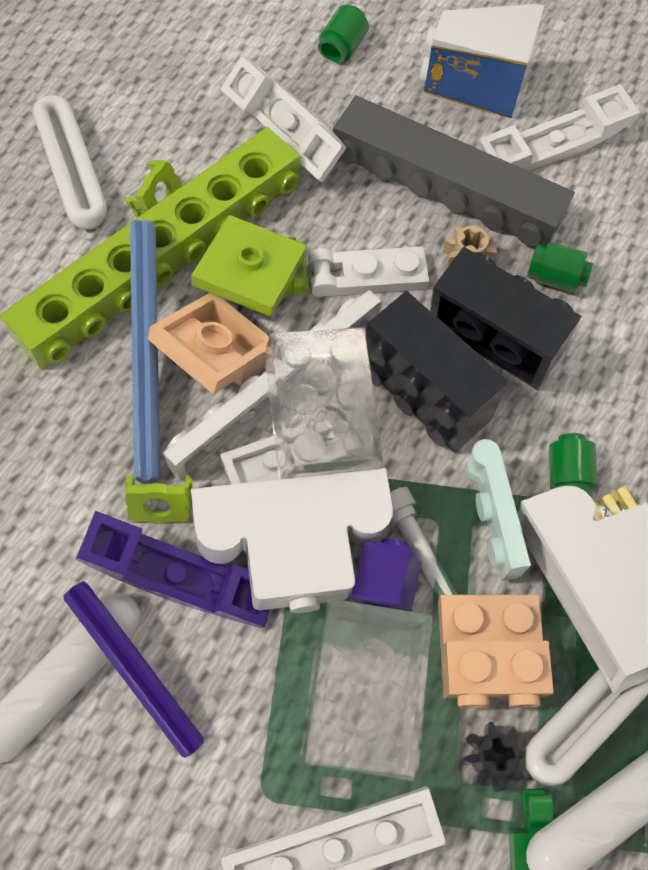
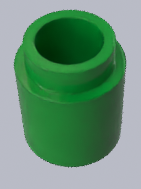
(343, 33)
(560, 267)
(573, 463)

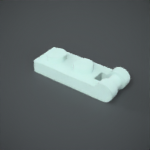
(497, 507)

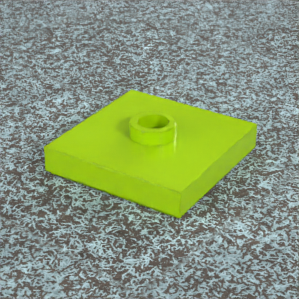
(249, 265)

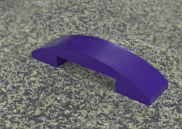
(168, 571)

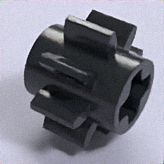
(487, 769)

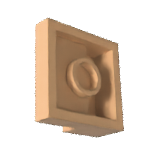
(211, 342)
(493, 650)

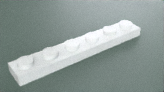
(228, 420)

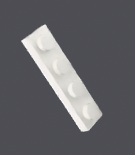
(351, 840)

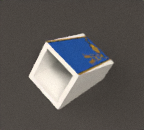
(480, 56)

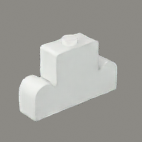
(294, 532)
(596, 575)

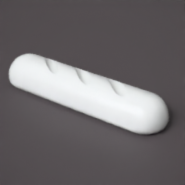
(70, 162)
(58, 679)
(579, 729)
(594, 823)

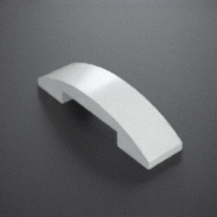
(285, 116)
(567, 135)

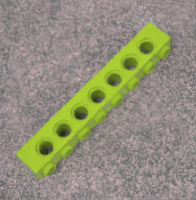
(233, 186)

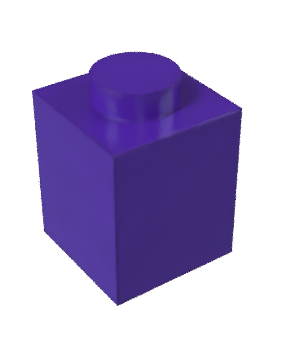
(387, 575)

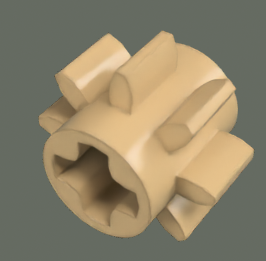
(472, 238)

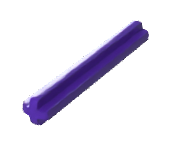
(133, 669)

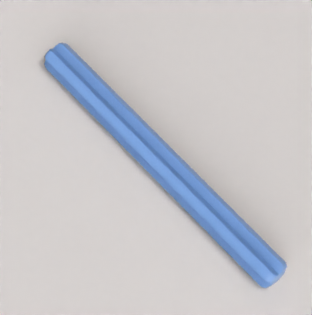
(144, 353)

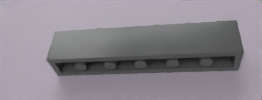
(452, 172)

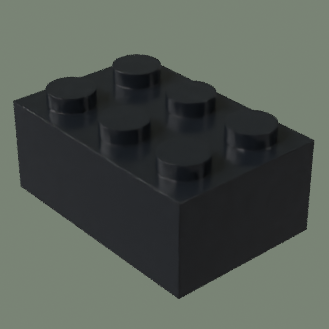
(503, 316)
(432, 372)

